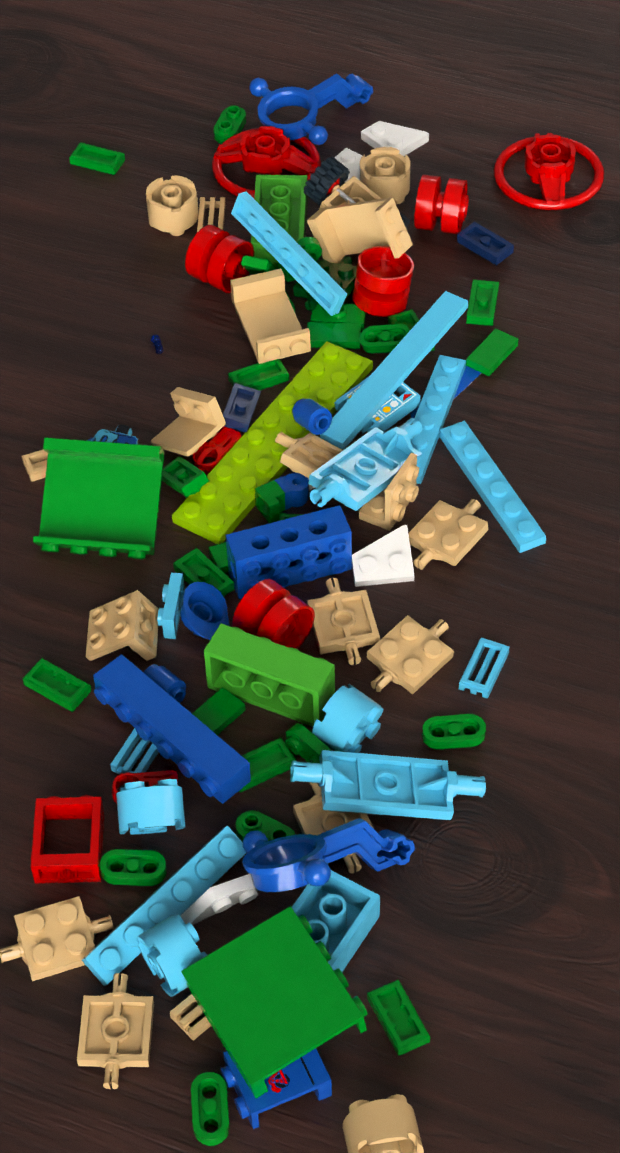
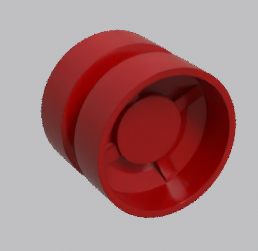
(434, 203)
(217, 257)
(382, 281)
(274, 614)

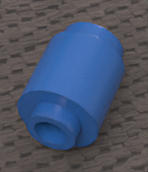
(312, 416)
(167, 681)

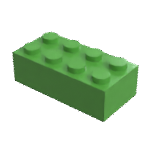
(286, 203)
(269, 674)

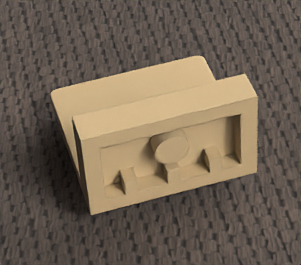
(197, 422)
(392, 502)
(123, 623)

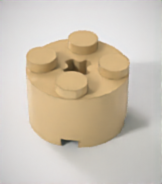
(386, 173)
(172, 204)
(382, 1127)

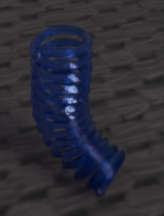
(158, 345)

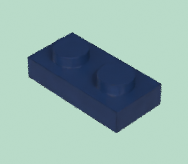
(485, 243)
(241, 407)

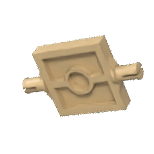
(306, 453)
(447, 533)
(343, 621)
(409, 654)
(315, 820)
(55, 938)
(115, 1031)

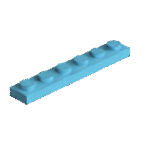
(289, 253)
(435, 407)
(492, 487)
(170, 899)

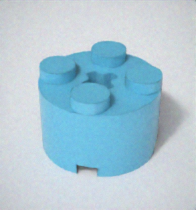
(348, 720)
(150, 808)
(169, 950)

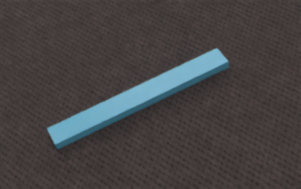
(394, 369)

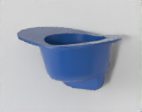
(203, 609)

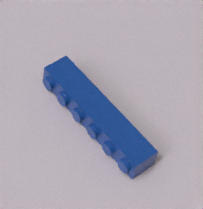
(172, 729)

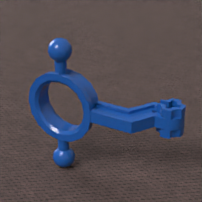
(346, 92)
(304, 858)

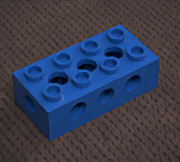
(290, 550)

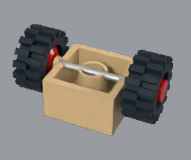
(328, 187)

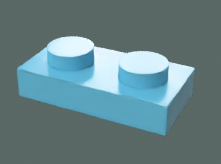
(173, 597)

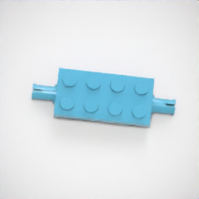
(364, 466)
(386, 784)

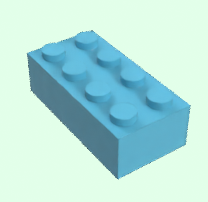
(339, 916)

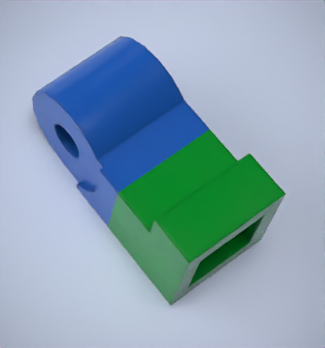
(281, 495)

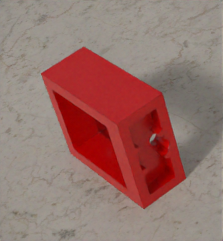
(67, 867)

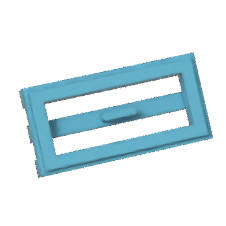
(476, 686)
(125, 751)

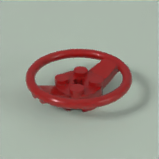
(264, 152)
(550, 164)

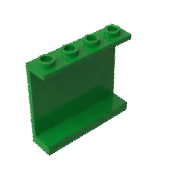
(101, 497)
(273, 997)

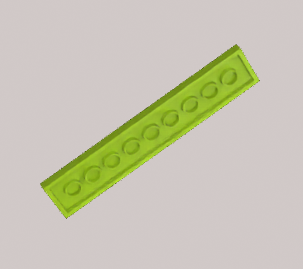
(256, 455)

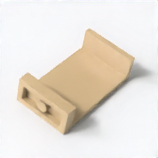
(359, 226)
(268, 316)

